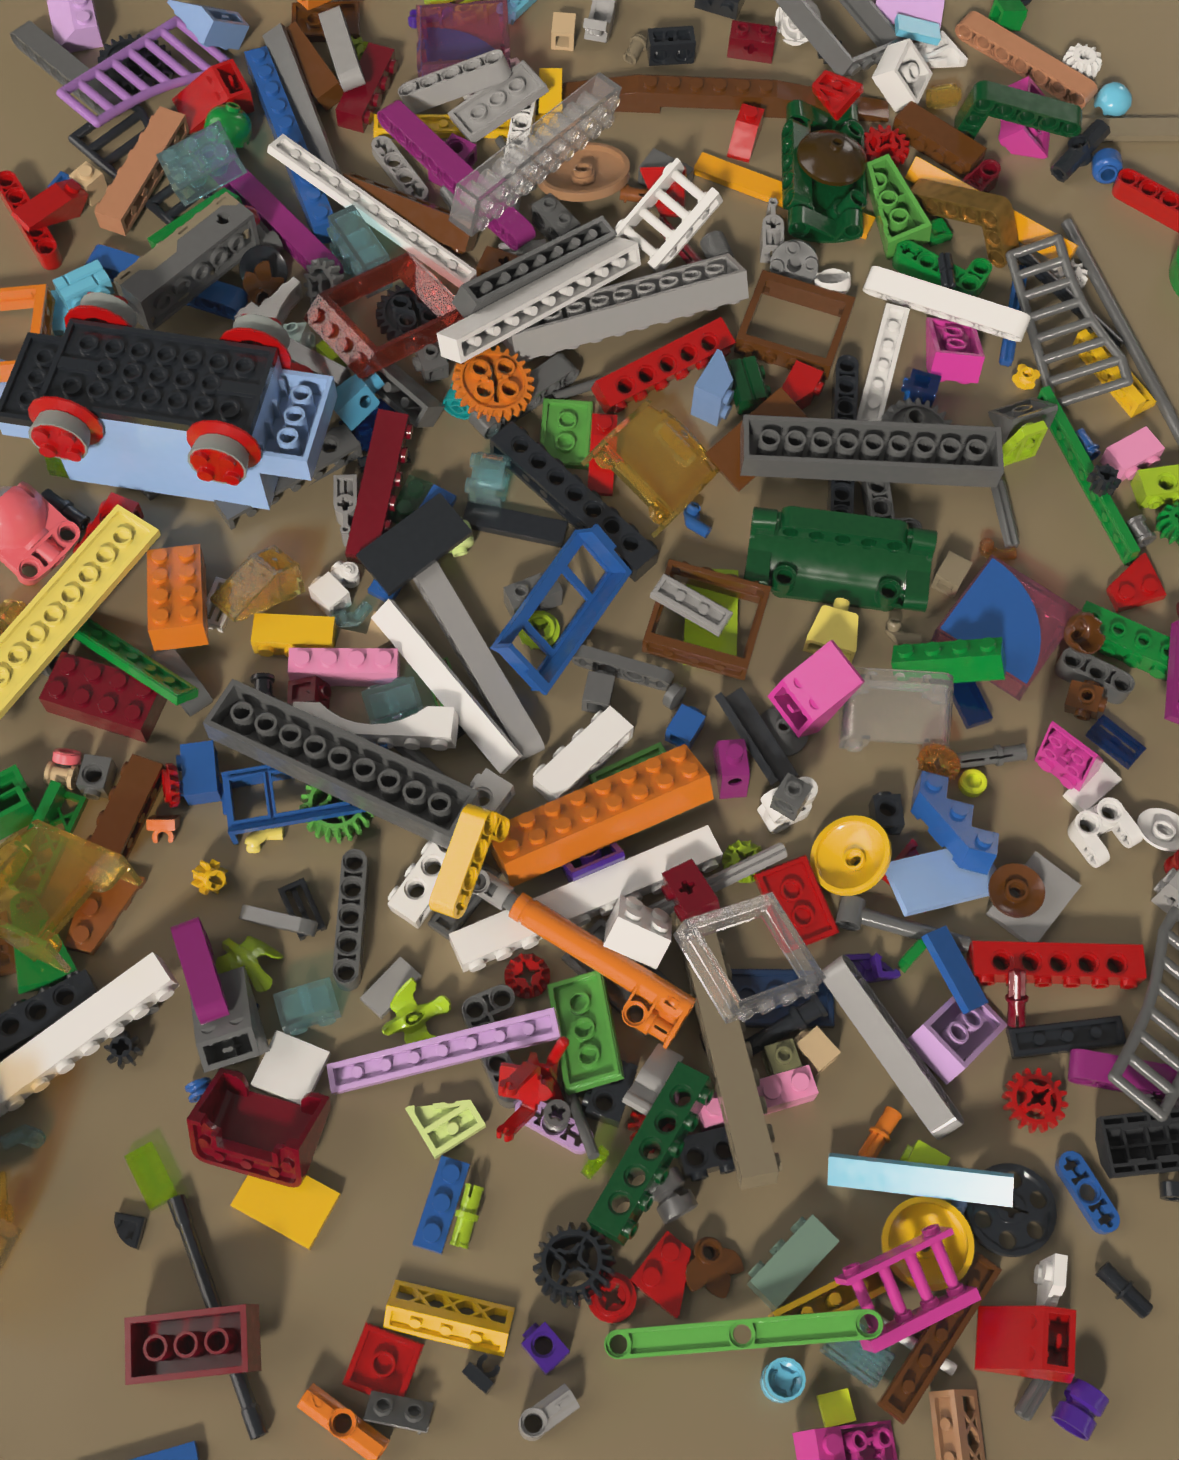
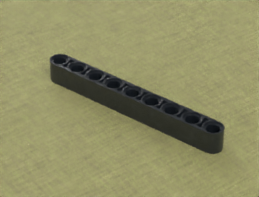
(844, 379)

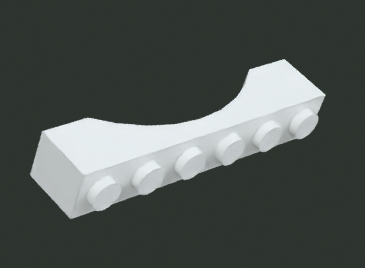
(429, 727)

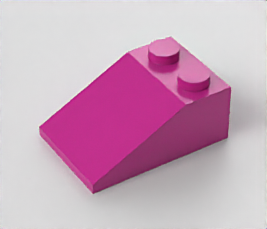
(953, 351)

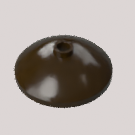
(831, 157)

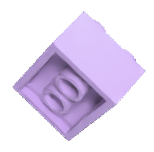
(954, 1040)

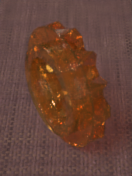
(947, 757)

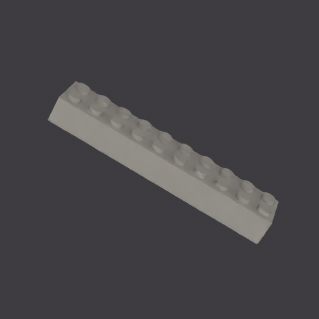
(634, 306)

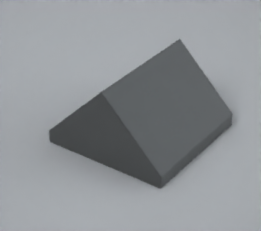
(1017, 414)

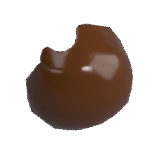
(1083, 633)

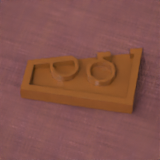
(97, 917)

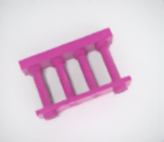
(931, 1308)

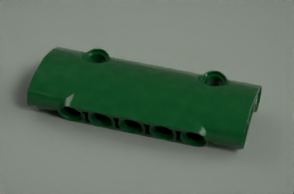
(815, 209)

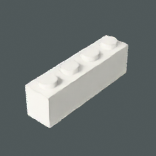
(583, 755)

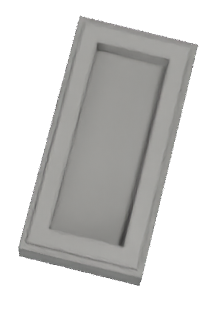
(384, 989)

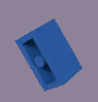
(199, 772)

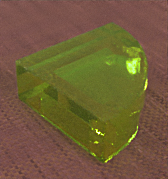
(594, 1165)

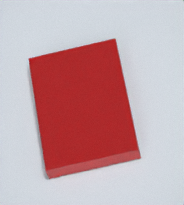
(800, 898)

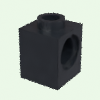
(886, 800)

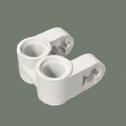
(777, 822)
(1089, 843)

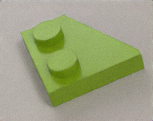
(1024, 442)

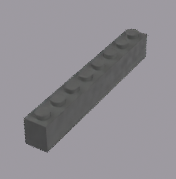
(531, 266)

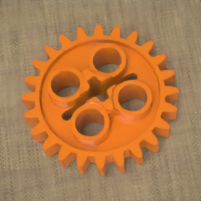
(515, 382)

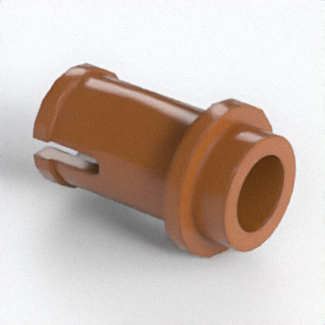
(632, 194)

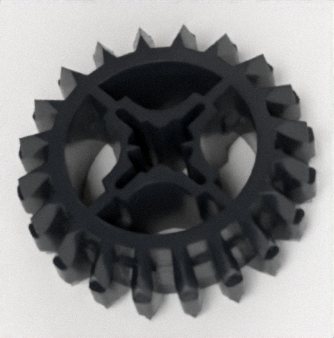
(584, 1241)

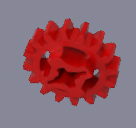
(885, 141)
(1043, 1111)

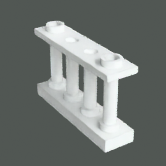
(691, 220)

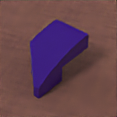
(873, 968)

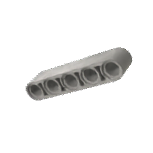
(342, 49)
(455, 81)

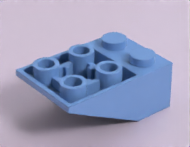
(211, 24)

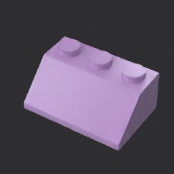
(922, 9)
(75, 24)

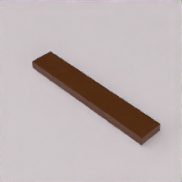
(934, 1346)

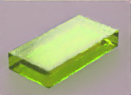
(151, 1175)

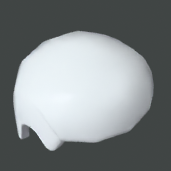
(834, 280)

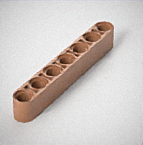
(1025, 59)

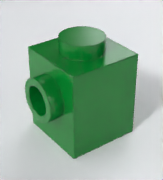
(1008, 14)

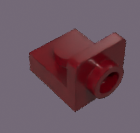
(309, 690)

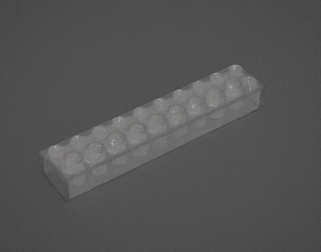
(534, 154)

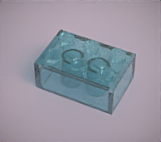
(201, 163)
(355, 244)

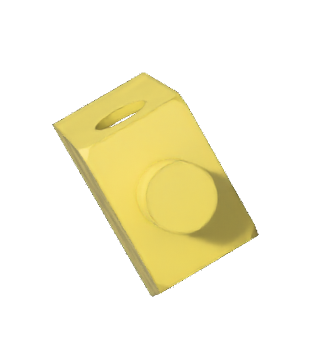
(837, 625)

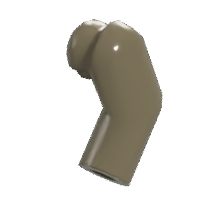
(898, 635)

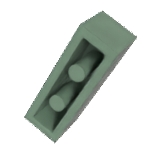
(791, 1261)

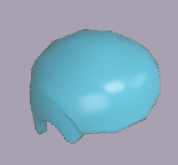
(1113, 99)

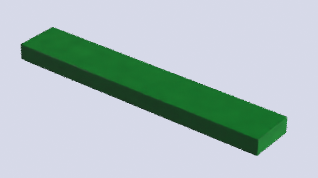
(136, 663)

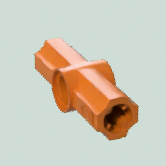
(326, 1410)

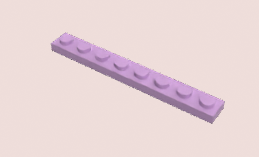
(443, 1051)

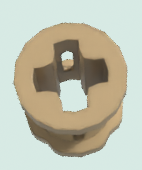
(61, 774)

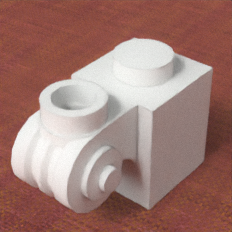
(329, 590)

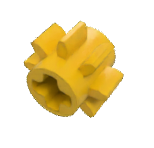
(209, 877)

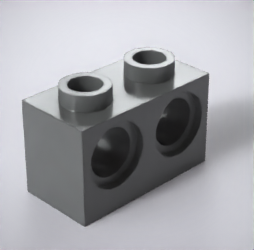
(552, 218)

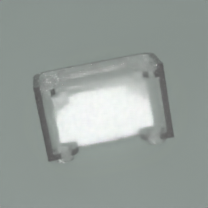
(897, 709)

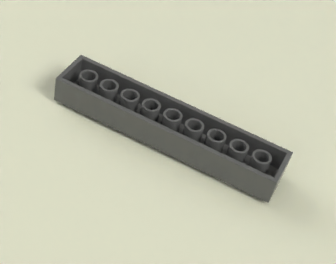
(871, 451)
(339, 762)

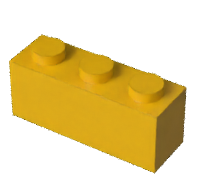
(278, 632)

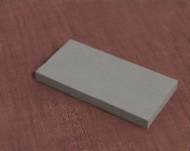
(498, 103)

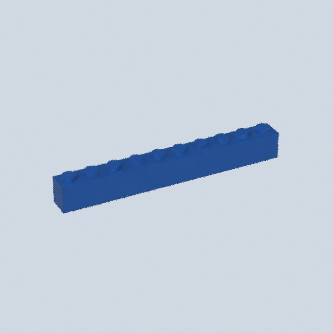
(282, 121)

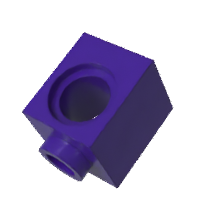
(550, 1360)

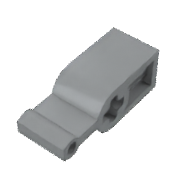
(771, 232)
(345, 503)
(651, 1079)

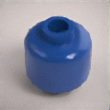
(1106, 165)

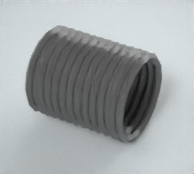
(715, 244)

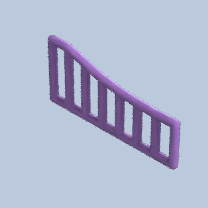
(114, 61)

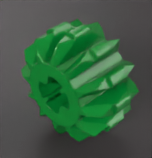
(1168, 523)

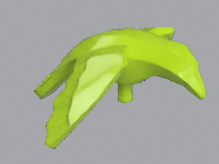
(247, 956)
(412, 1017)

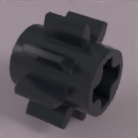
(1103, 480)
(128, 1056)

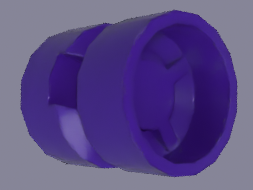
(1080, 1408)

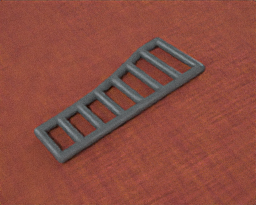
(1089, 320)
(1139, 1034)

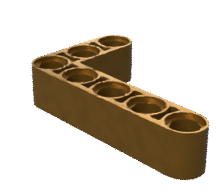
(972, 207)

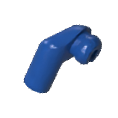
(693, 522)

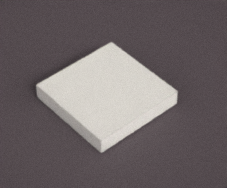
(290, 1068)

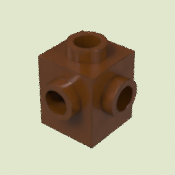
(1085, 700)

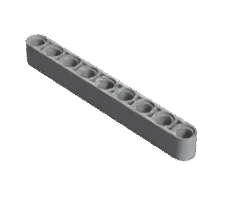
(478, 661)

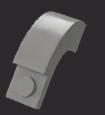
(600, 20)

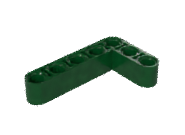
(1017, 107)

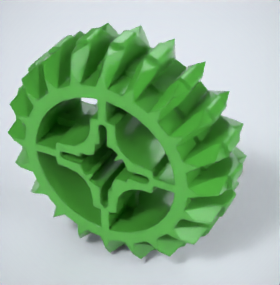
(342, 828)

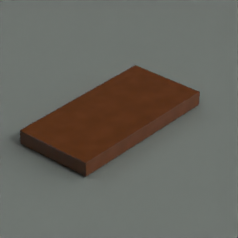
(726, 452)

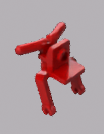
(530, 1084)

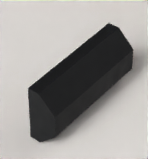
(1137, 1144)

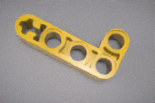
(465, 858)

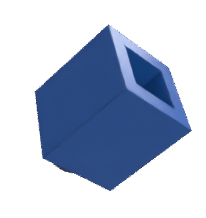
(685, 726)

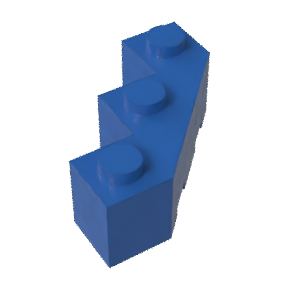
(952, 824)

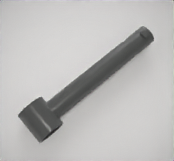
(853, 914)

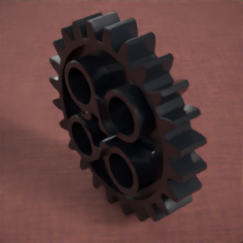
(116, 46)
(396, 315)

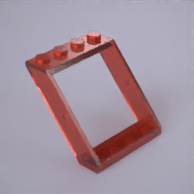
(352, 343)

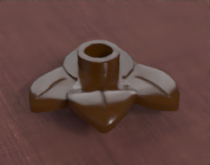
(260, 284)
(712, 1272)

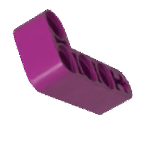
(200, 970)

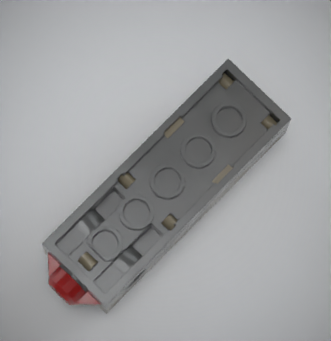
(188, 260)

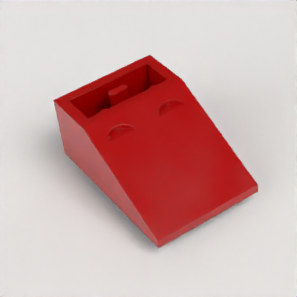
(213, 87)
(1027, 1341)

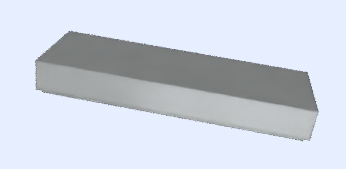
(691, 604)

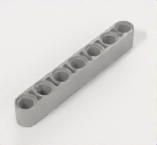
(892, 1048)

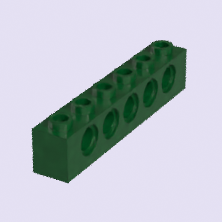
(681, 1083)

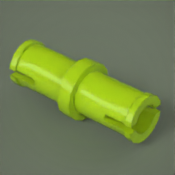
(466, 1216)

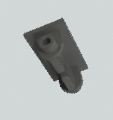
(398, 1412)

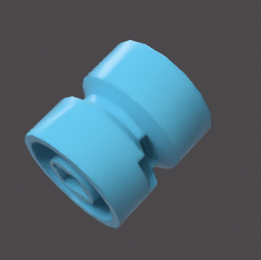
(782, 1380)

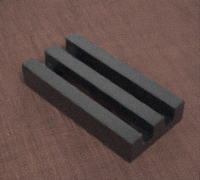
(292, 887)

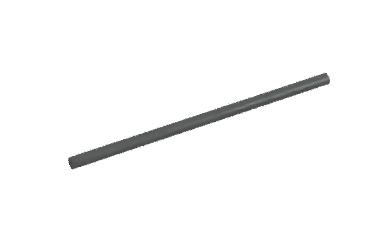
(1123, 329)

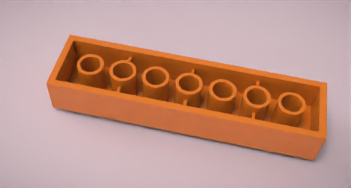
(601, 814)

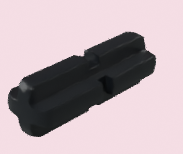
(945, 268)

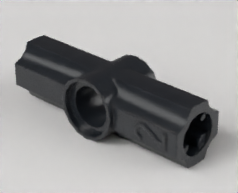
(1080, 150)

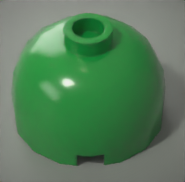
(233, 120)

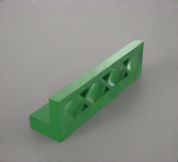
(51, 806)

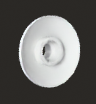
(1160, 828)

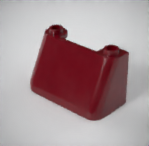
(256, 1131)

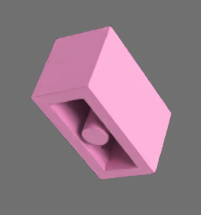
(1133, 453)

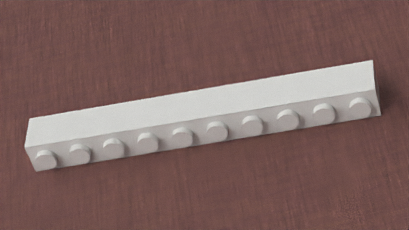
(538, 300)
(585, 898)

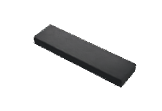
(516, 524)
(1065, 1036)

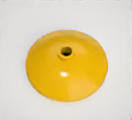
(841, 846)
(906, 1224)

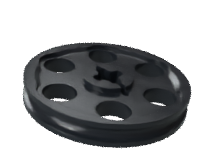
(1018, 1222)

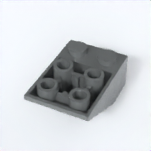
(235, 1035)

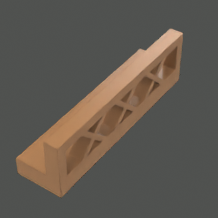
(953, 1424)

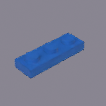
(441, 1205)

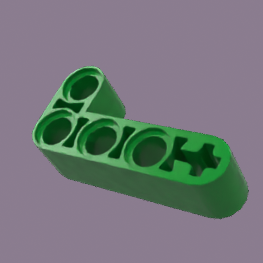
(923, 264)

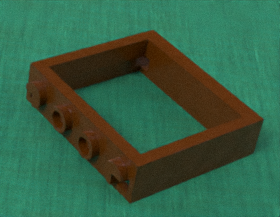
(804, 295)
(697, 655)

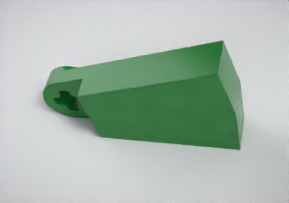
(36, 974)

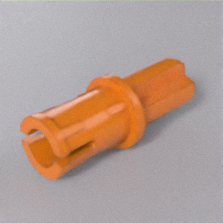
(880, 1133)

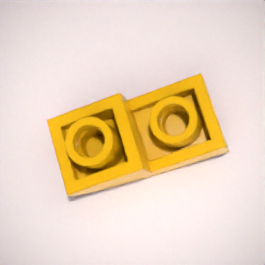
(554, 80)

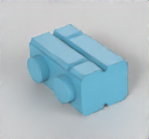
(80, 281)

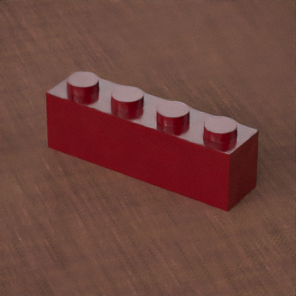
(358, 105)

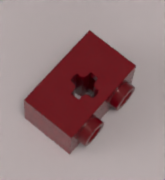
(751, 41)
(688, 891)

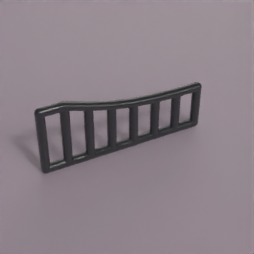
(106, 163)

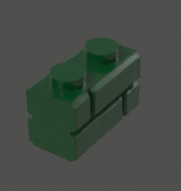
(748, 384)

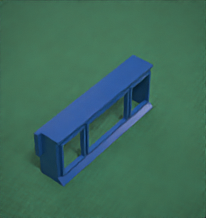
(576, 632)
(267, 775)

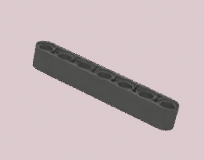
(58, 62)

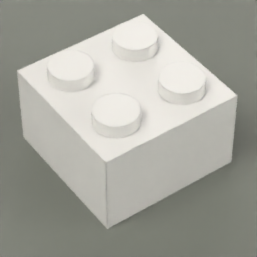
(902, 74)
(638, 931)

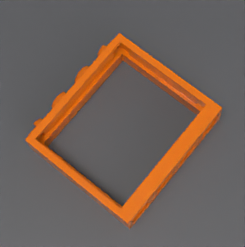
(27, 297)

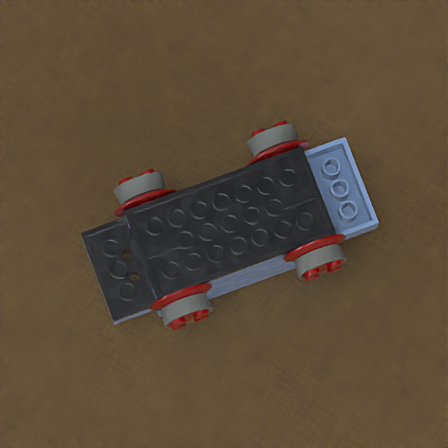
(169, 406)

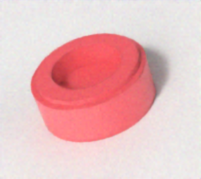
(66, 756)

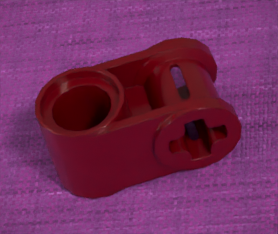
(984, 176)

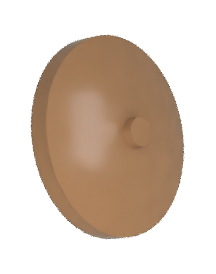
(589, 174)

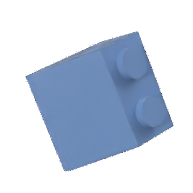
(713, 391)

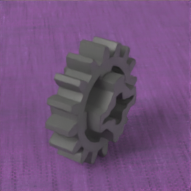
(321, 276)

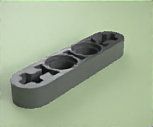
(623, 667)

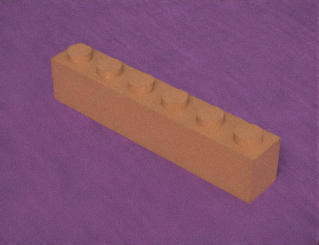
(140, 172)

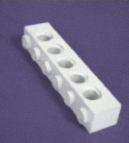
(416, 909)

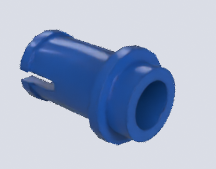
(1089, 446)

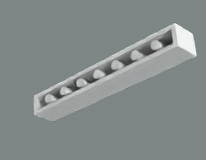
(84, 1030)

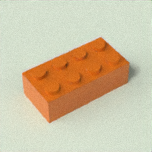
(177, 597)

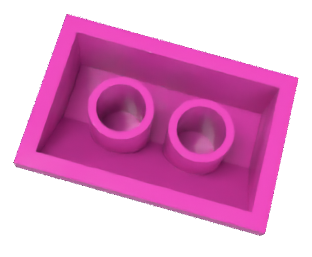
(1023, 139)

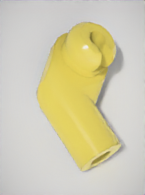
(255, 838)

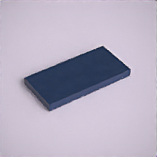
(754, 981)

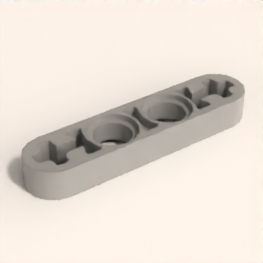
(402, 170)

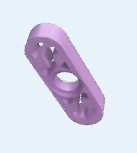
(556, 1137)

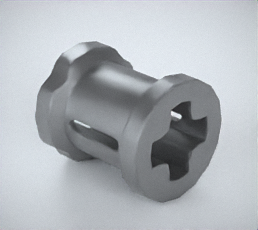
(1140, 531)
(558, 1106)

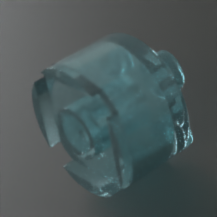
(488, 479)

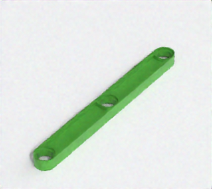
(765, 1333)

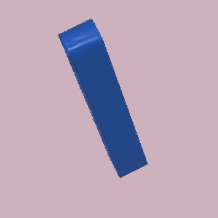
(217, 299)

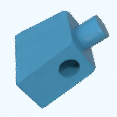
(357, 399)

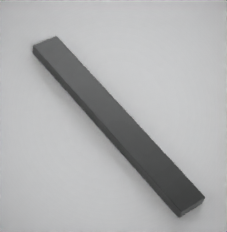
(299, 95)

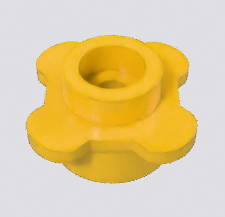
(1022, 381)

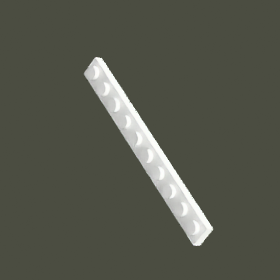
(371, 210)

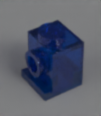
(921, 385)

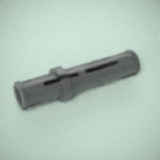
(997, 755)

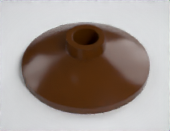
(1022, 880)

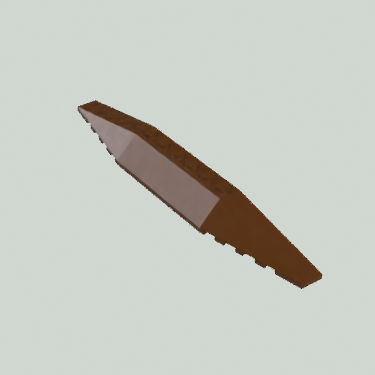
(649, 92)

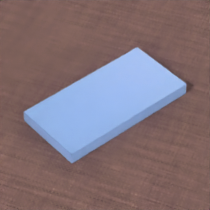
(934, 882)

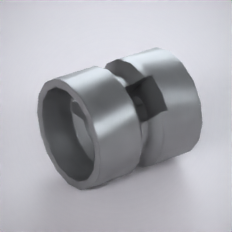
(673, 1197)

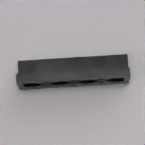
(757, 736)

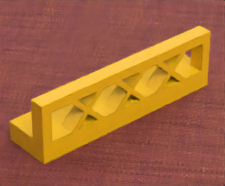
(1133, 398)
(447, 1322)

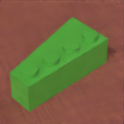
(895, 206)

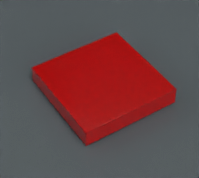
(383, 1362)

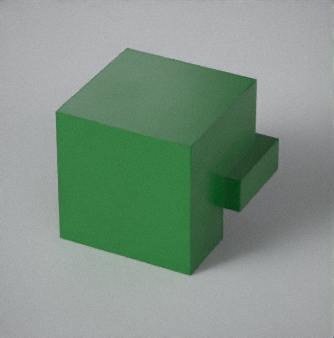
(15, 805)

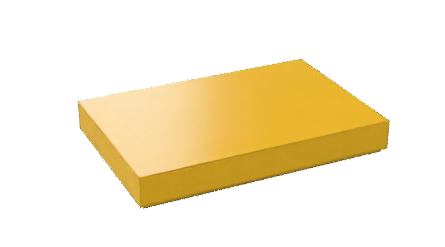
(290, 1211)

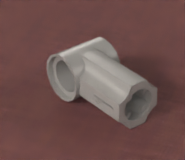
(550, 1411)

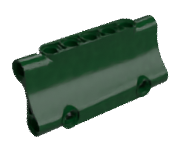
(840, 557)

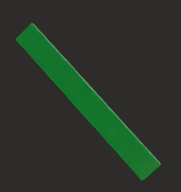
(1081, 466)

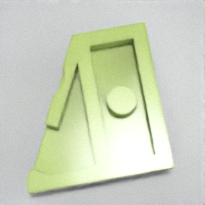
(445, 1124)

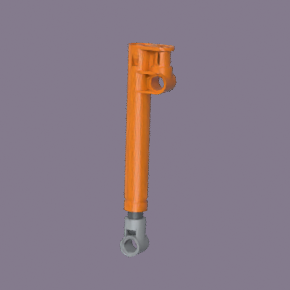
(660, 1000)

